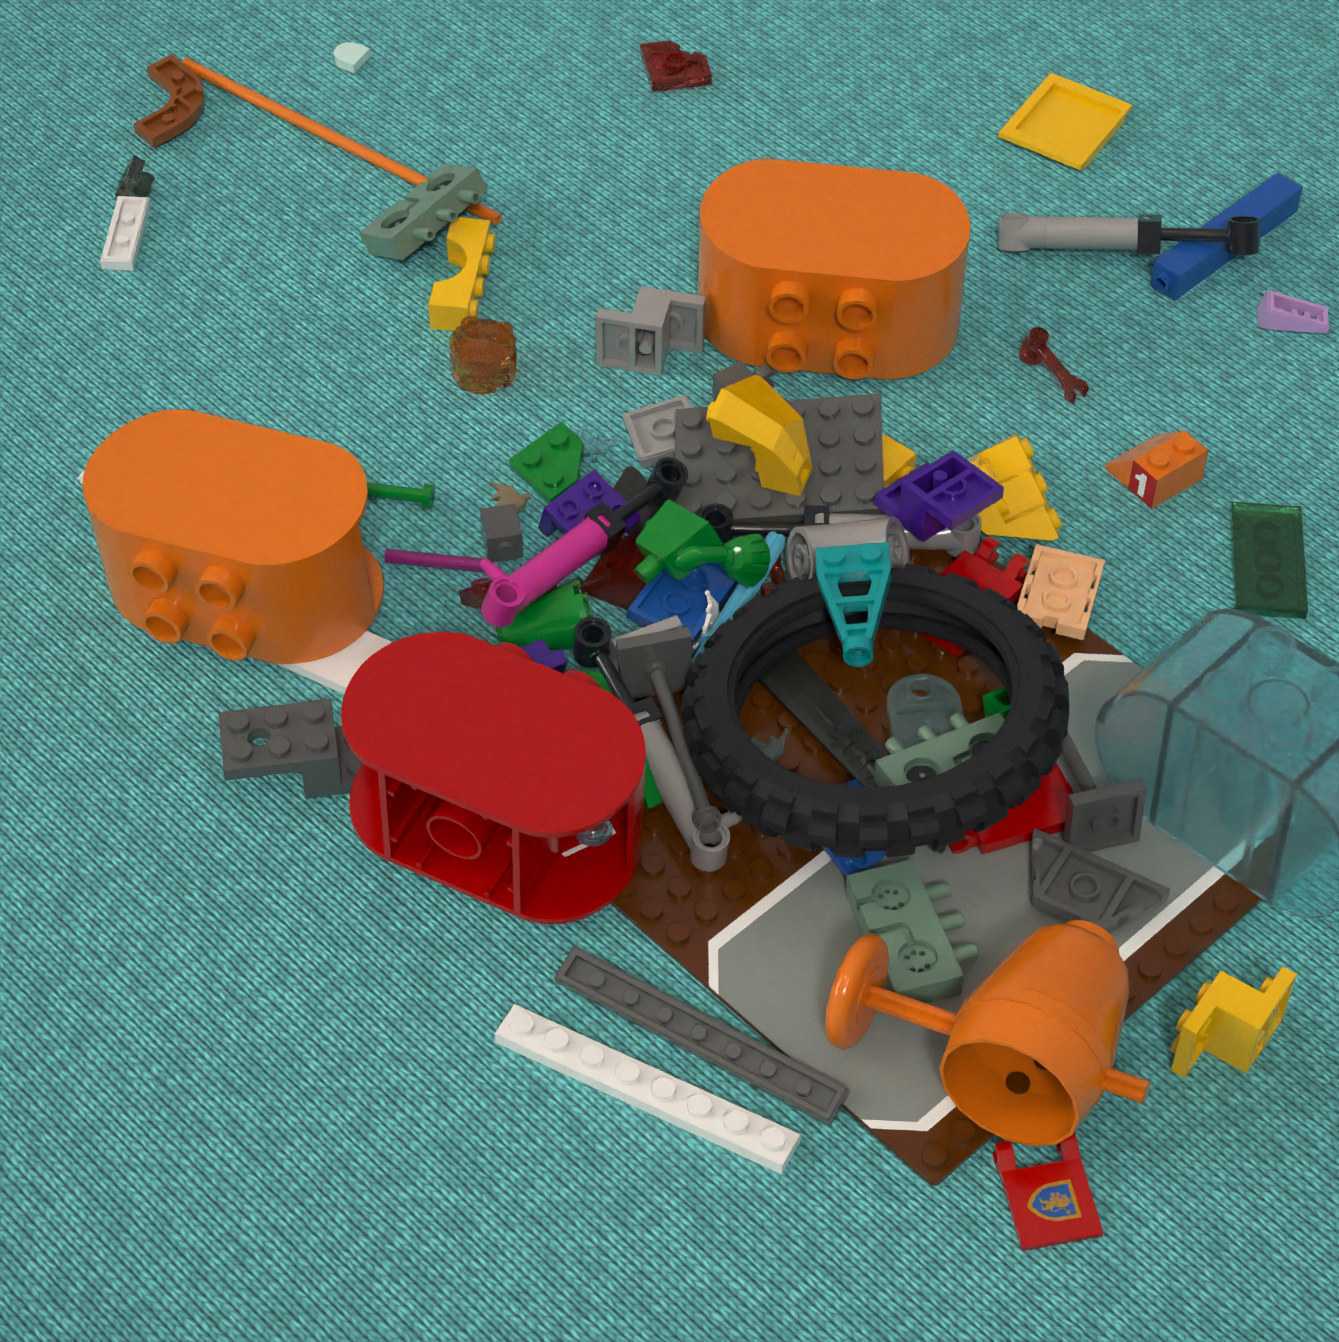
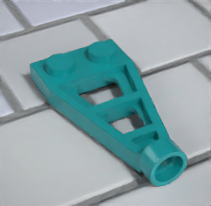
(855, 564)

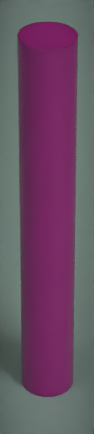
(433, 560)

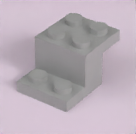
(657, 323)

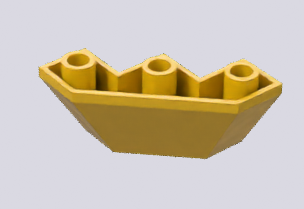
(760, 418)
(1024, 506)

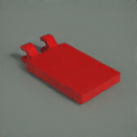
(979, 569)
(1042, 811)

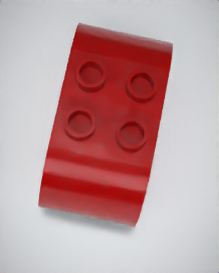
(491, 770)

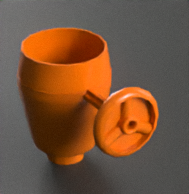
(1047, 1001)

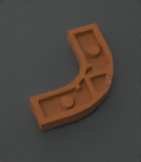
(182, 108)

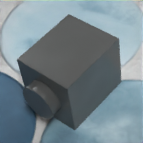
(501, 533)

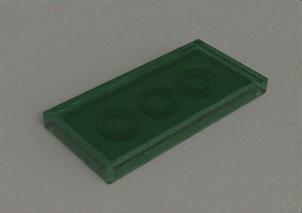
(1268, 560)

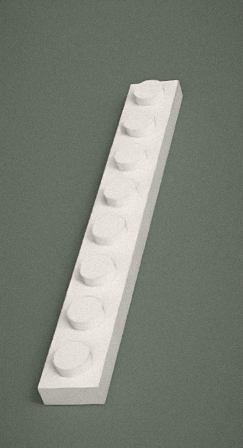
(648, 1089)

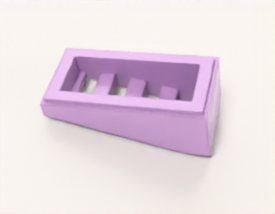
(1289, 313)

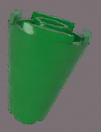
(550, 618)

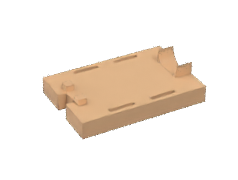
(1061, 590)

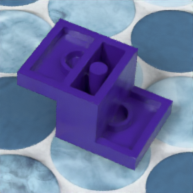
(939, 495)

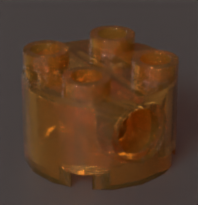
(483, 355)

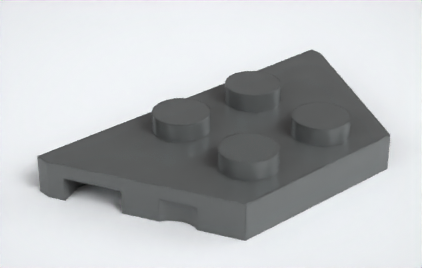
(1087, 887)

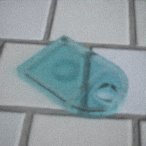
(909, 712)

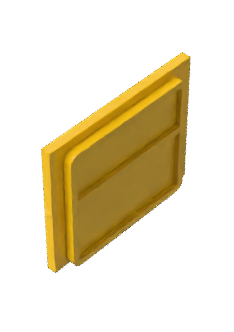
(1066, 121)

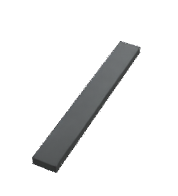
(702, 1036)

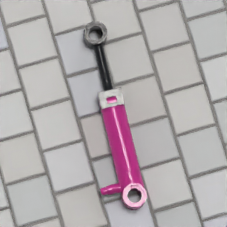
(595, 535)

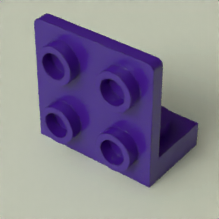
(574, 503)

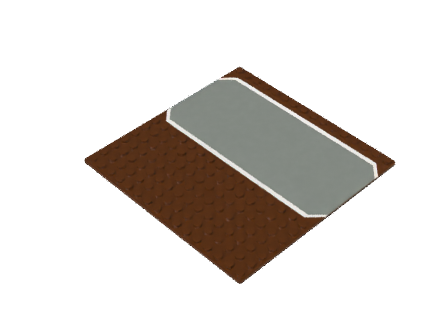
(779, 921)

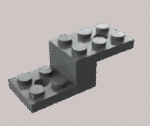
(299, 740)

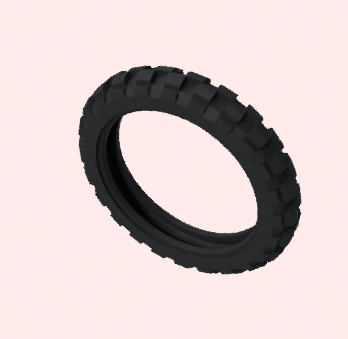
(887, 817)

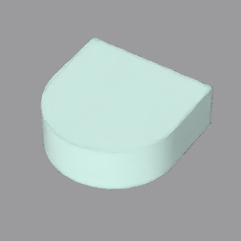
(351, 56)

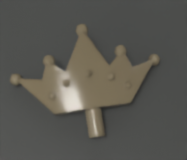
(508, 495)

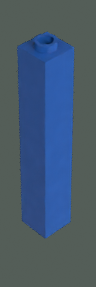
(1194, 261)

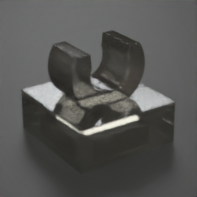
(134, 179)

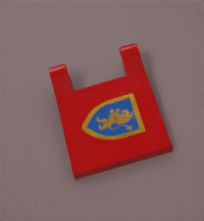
(1050, 1200)

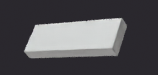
(125, 233)

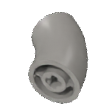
(805, 539)

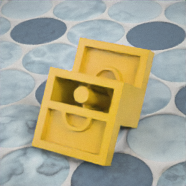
(1231, 1021)

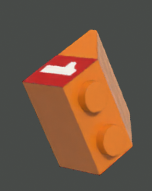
(1160, 466)

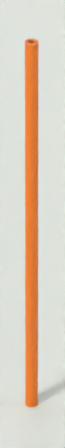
(325, 133)

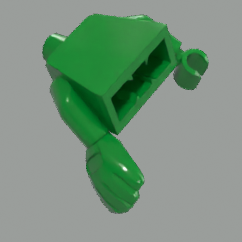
(682, 541)

